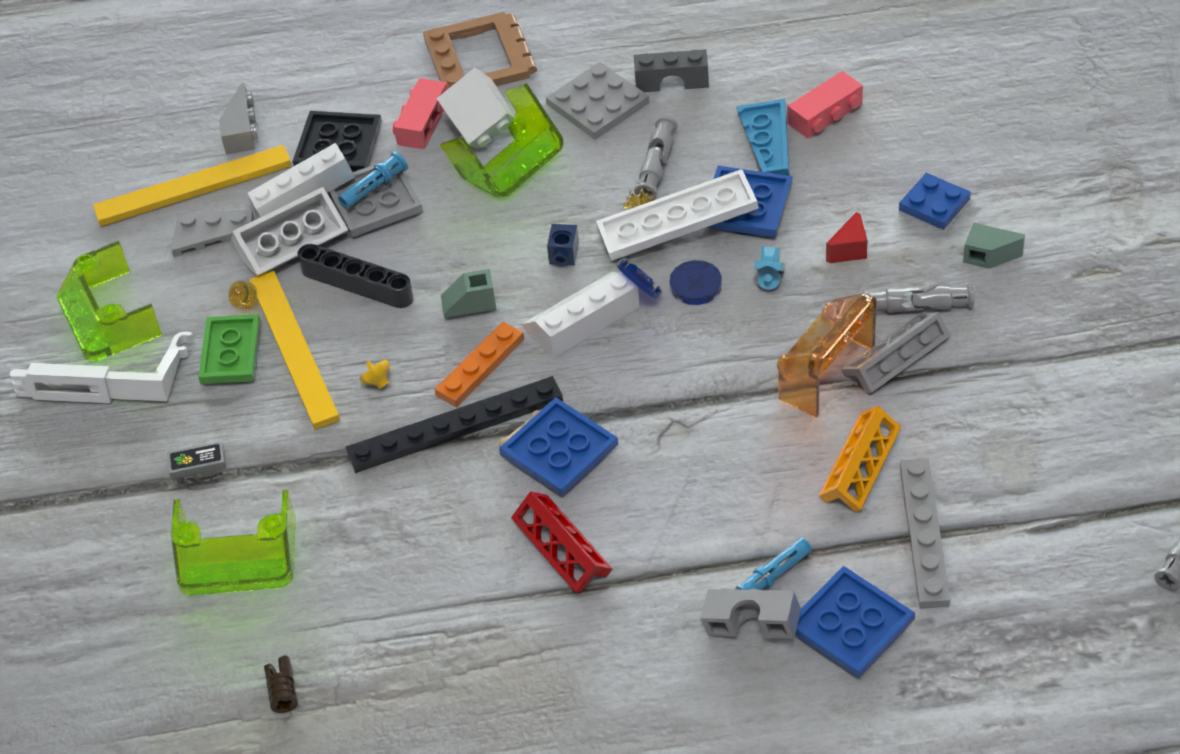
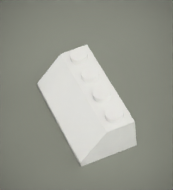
(323, 169)
(282, 232)
(584, 313)

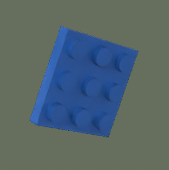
(771, 195)
(558, 446)
(852, 621)

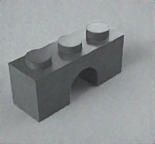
(688, 65)

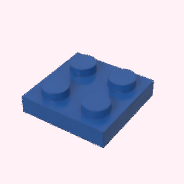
(934, 201)

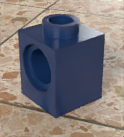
(563, 244)

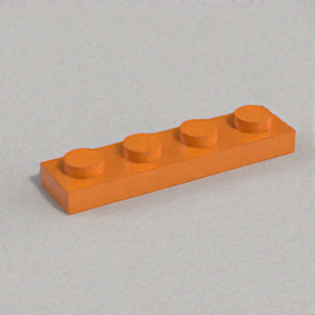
(479, 364)

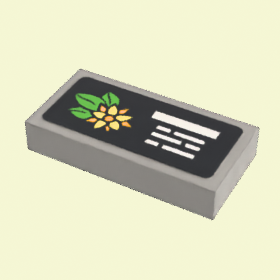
(196, 460)

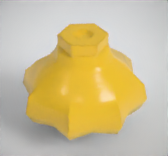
(376, 375)

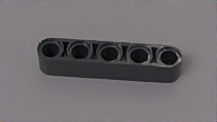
(355, 275)

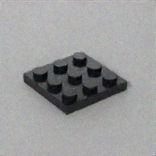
(351, 132)

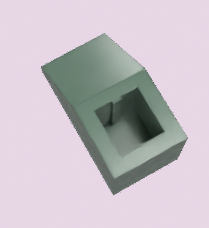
(992, 246)
(469, 294)

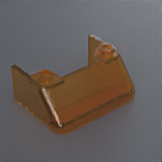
(838, 324)

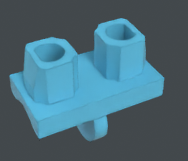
(769, 268)

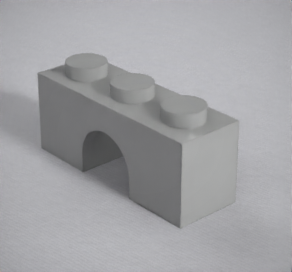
(728, 609)

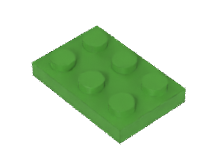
(229, 349)

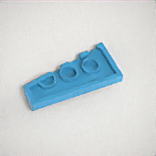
(768, 134)

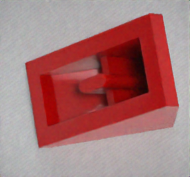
(848, 242)

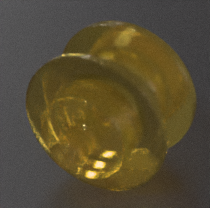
(637, 200)
(242, 294)

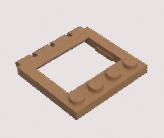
(447, 63)

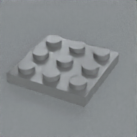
(597, 100)
(380, 207)

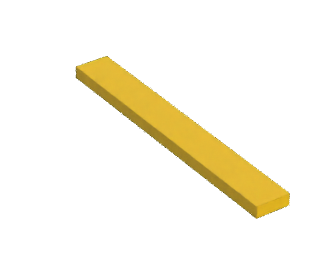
(191, 185)
(295, 351)

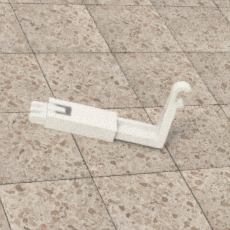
(98, 383)

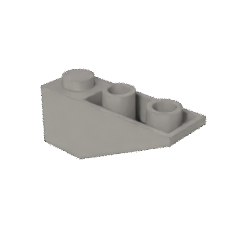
(237, 121)

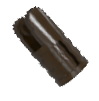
(281, 686)

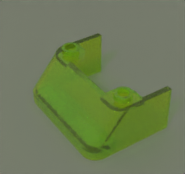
(533, 146)
(108, 328)
(234, 561)

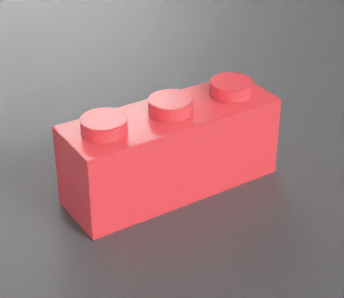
(825, 104)
(420, 114)

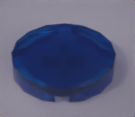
(639, 278)
(695, 282)

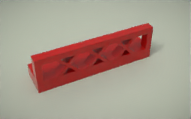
(568, 535)

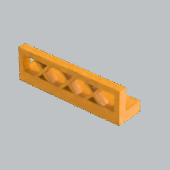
(855, 448)

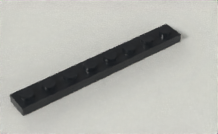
(452, 424)

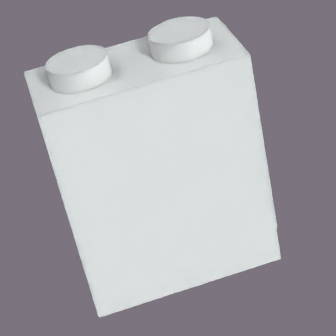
(476, 108)

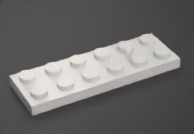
(677, 214)

